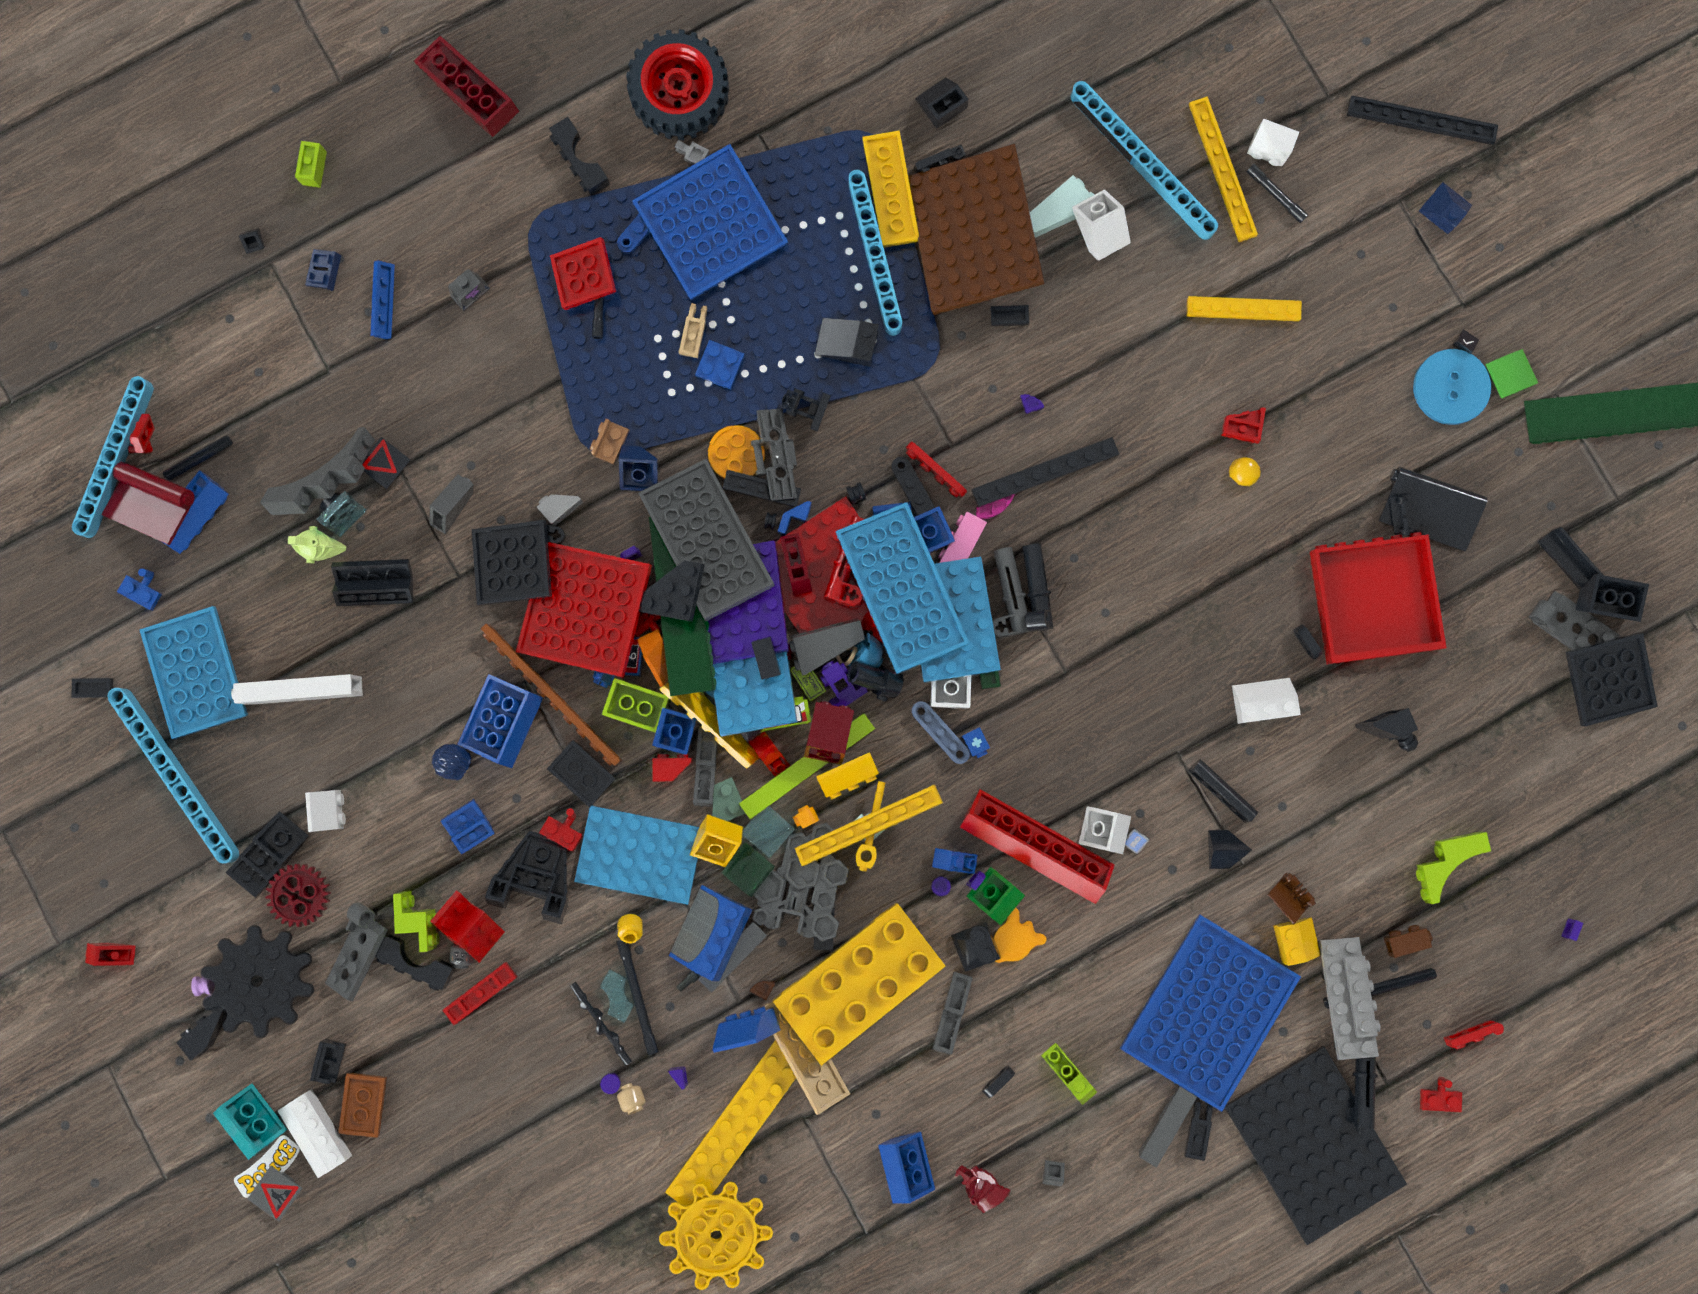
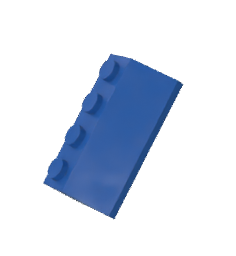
(207, 498)

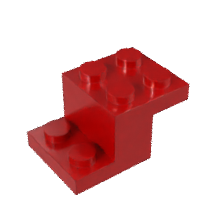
(467, 926)

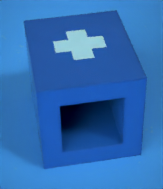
(976, 743)

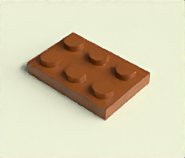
(362, 1105)

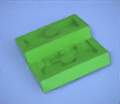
(1511, 373)

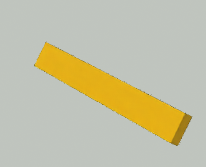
(1223, 169)
(868, 825)

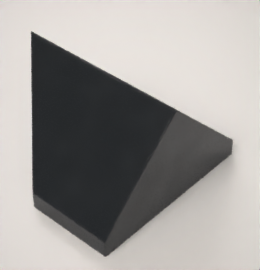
(1225, 849)

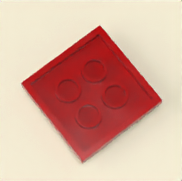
(583, 273)

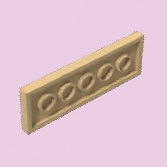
(820, 1083)

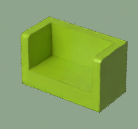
(310, 164)

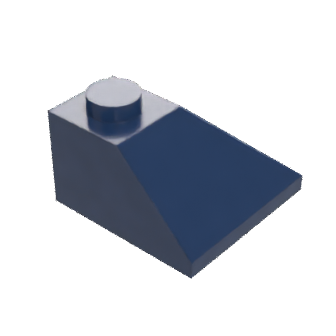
(1445, 208)
(637, 468)

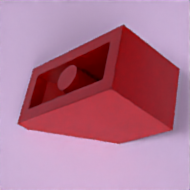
(109, 954)

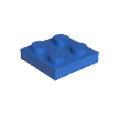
(720, 364)

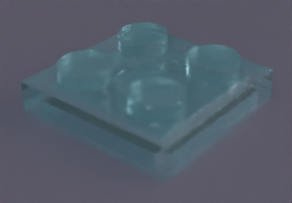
(767, 831)

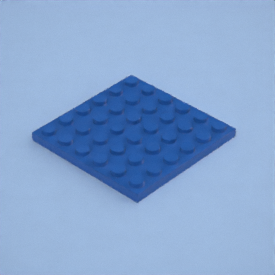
(710, 222)

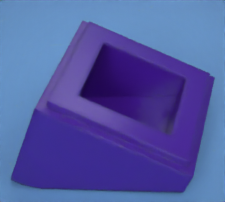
(679, 1075)

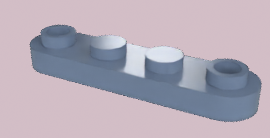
(940, 732)

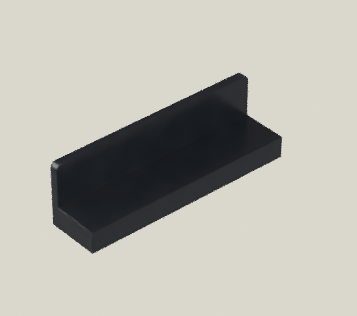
(1569, 557)

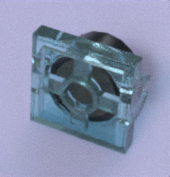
(339, 512)

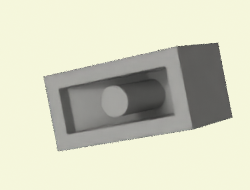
(558, 507)

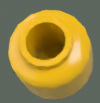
(630, 928)

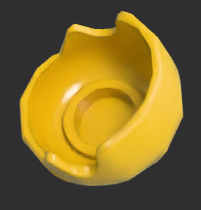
(1244, 471)

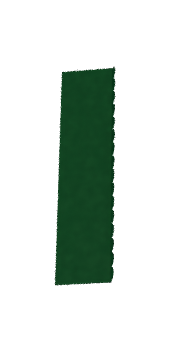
(1612, 413)
(685, 642)

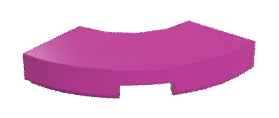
(993, 509)

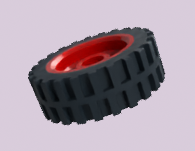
(662, 57)

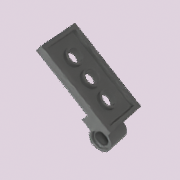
(1545, 617)
(360, 924)

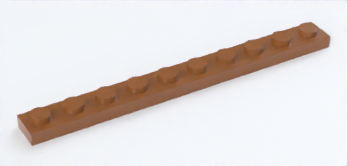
(545, 689)

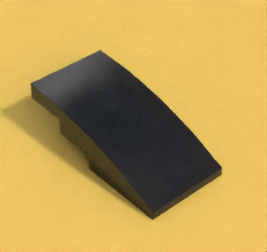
(267, 854)

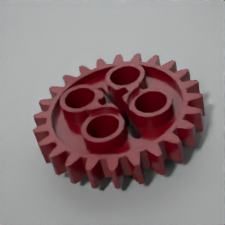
(305, 879)

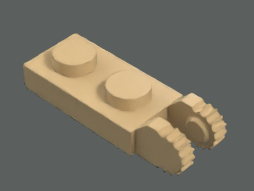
(693, 332)

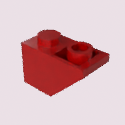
(769, 754)
(669, 768)

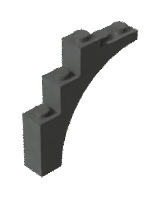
(322, 483)

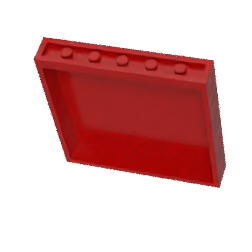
(1377, 598)

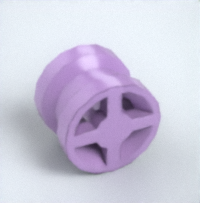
(201, 986)

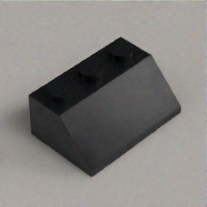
(1613, 597)
(1391, 724)

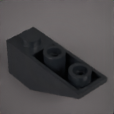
(203, 1036)

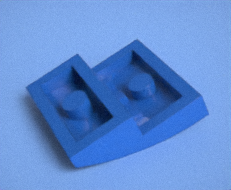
(467, 826)

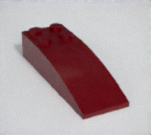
(467, 86)

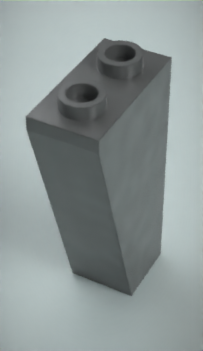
(823, 644)

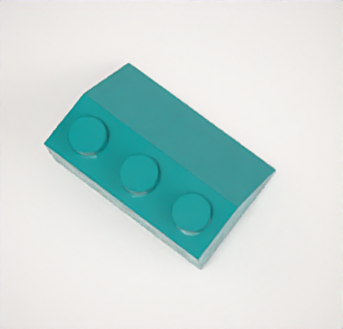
(250, 1121)

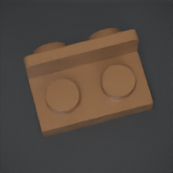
(609, 441)

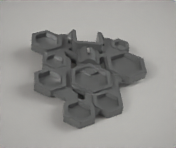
(823, 876)

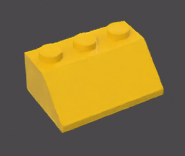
(848, 776)

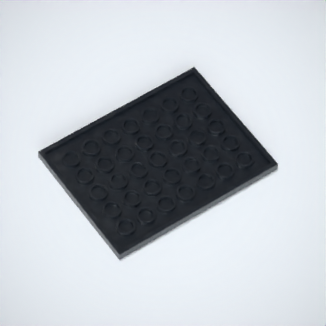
(1308, 1145)

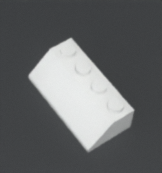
(314, 1133)

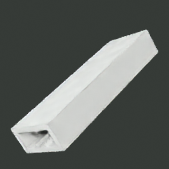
(297, 689)

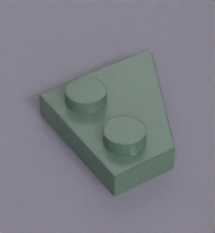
(726, 800)

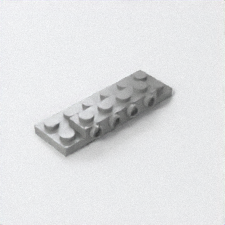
(1350, 998)

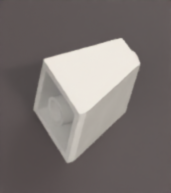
(1102, 224)

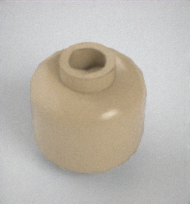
(631, 1098)

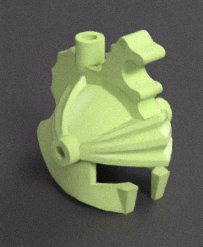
(315, 545)

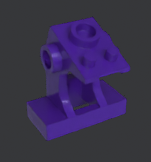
(834, 672)

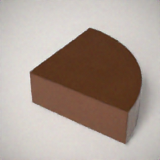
(762, 989)

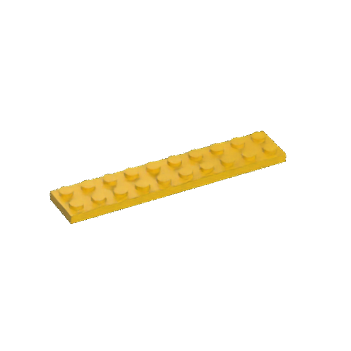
(735, 1126)

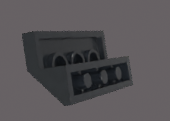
(372, 582)

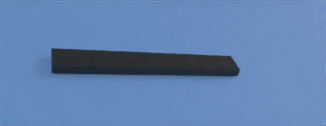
(1422, 120)

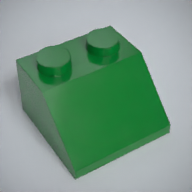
(996, 896)

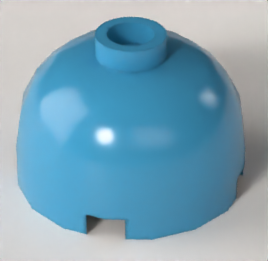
(869, 651)

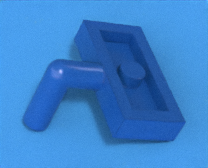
(139, 591)

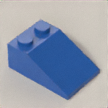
(934, 529)

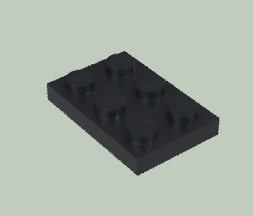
(581, 773)

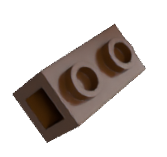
(1408, 941)

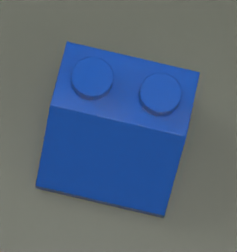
(674, 731)

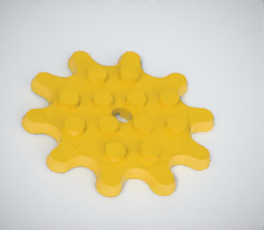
(713, 1256)

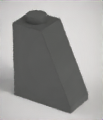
(450, 503)

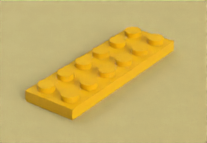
(890, 189)

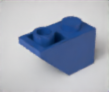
(954, 861)

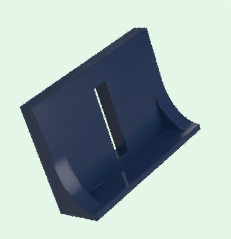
(321, 278)

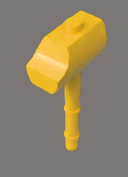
(866, 852)

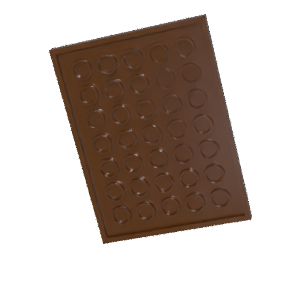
(975, 230)

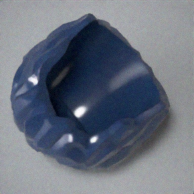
(451, 761)

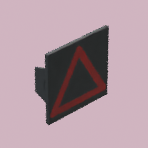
(384, 463)

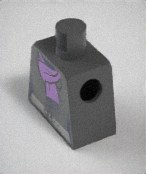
(467, 289)

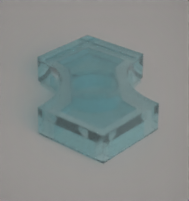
(615, 988)

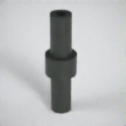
(691, 977)

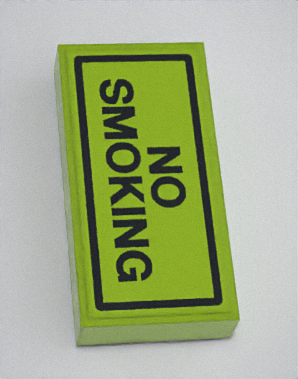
(809, 683)

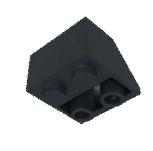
(942, 101)

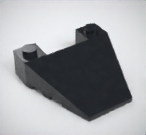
(535, 870)

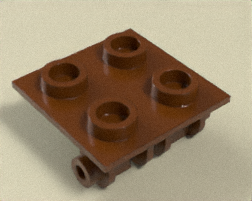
(1290, 897)

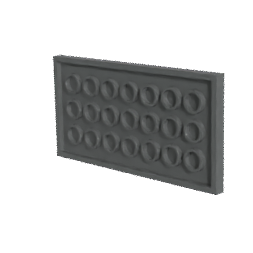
(704, 529)

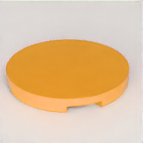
(733, 451)

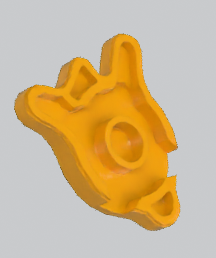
(1016, 939)

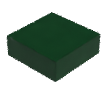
(989, 680)

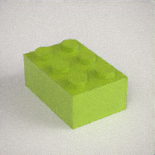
(635, 705)

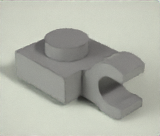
(693, 153)

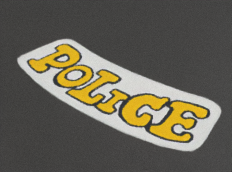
(279, 1156)

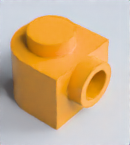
(805, 817)

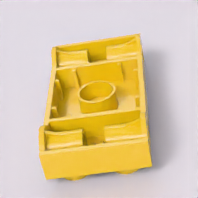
(858, 983)

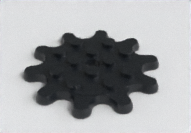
(273, 997)

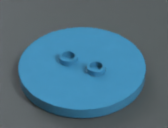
(1452, 386)

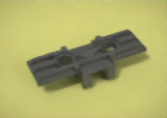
(781, 453)

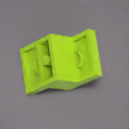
(414, 921)

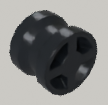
(856, 493)

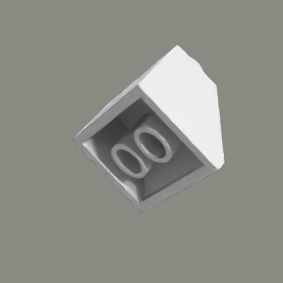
(1265, 700)

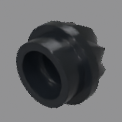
(1408, 744)

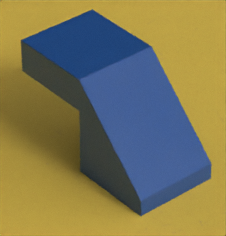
(798, 513)

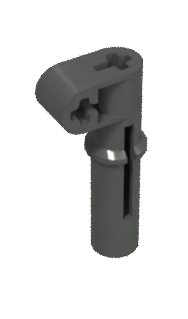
(1005, 560)

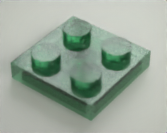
(748, 869)

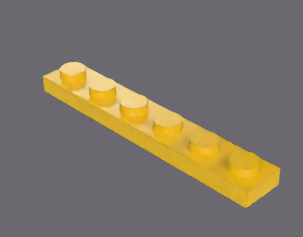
(1244, 308)

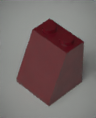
(829, 732)

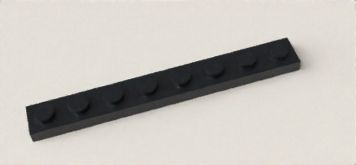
(1045, 472)

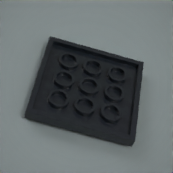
(511, 562)
(1611, 679)

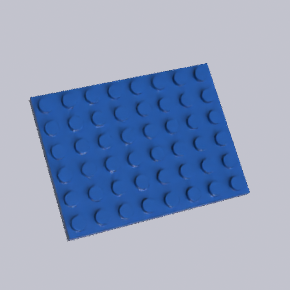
(1210, 1012)

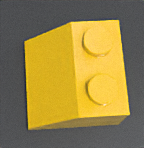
(717, 840)
(1297, 942)

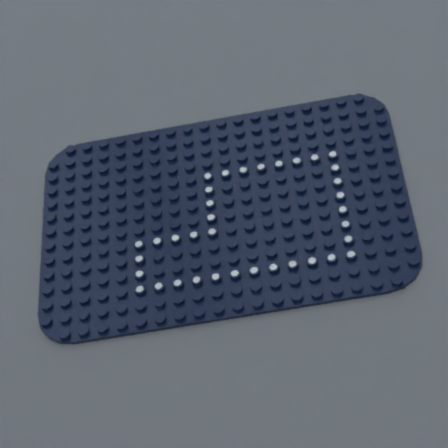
(763, 311)

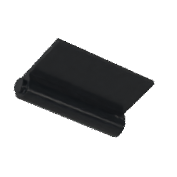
(1437, 507)

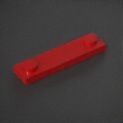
(479, 993)

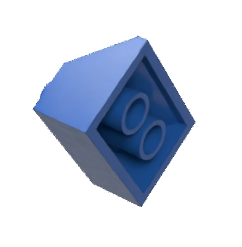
(745, 1029)
(906, 1167)

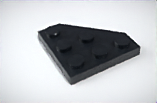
(675, 593)

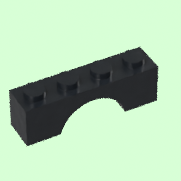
(590, 174)
(393, 953)

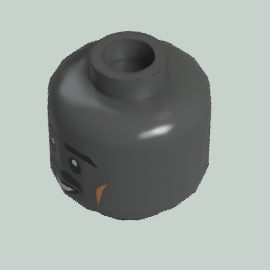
(459, 957)

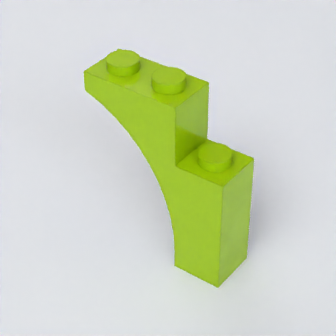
(1450, 854)

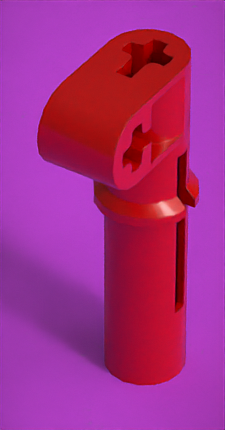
(837, 585)

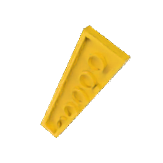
(705, 712)

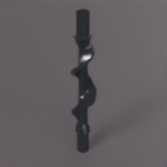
(601, 1027)

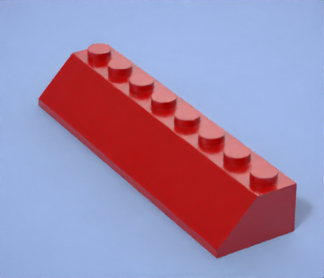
(1038, 846)

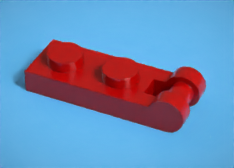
(1473, 1034)

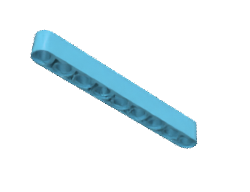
(875, 243)
(104, 462)

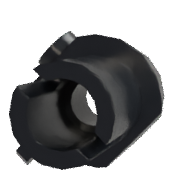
(881, 680)

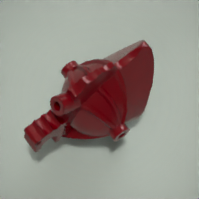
(982, 1188)

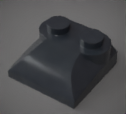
(976, 946)

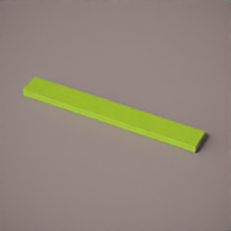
(798, 773)

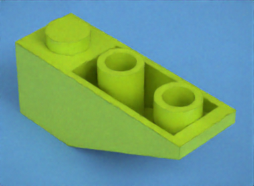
(1069, 1074)

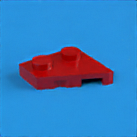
(1244, 426)

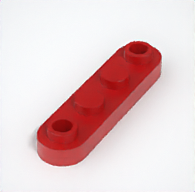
(930, 465)

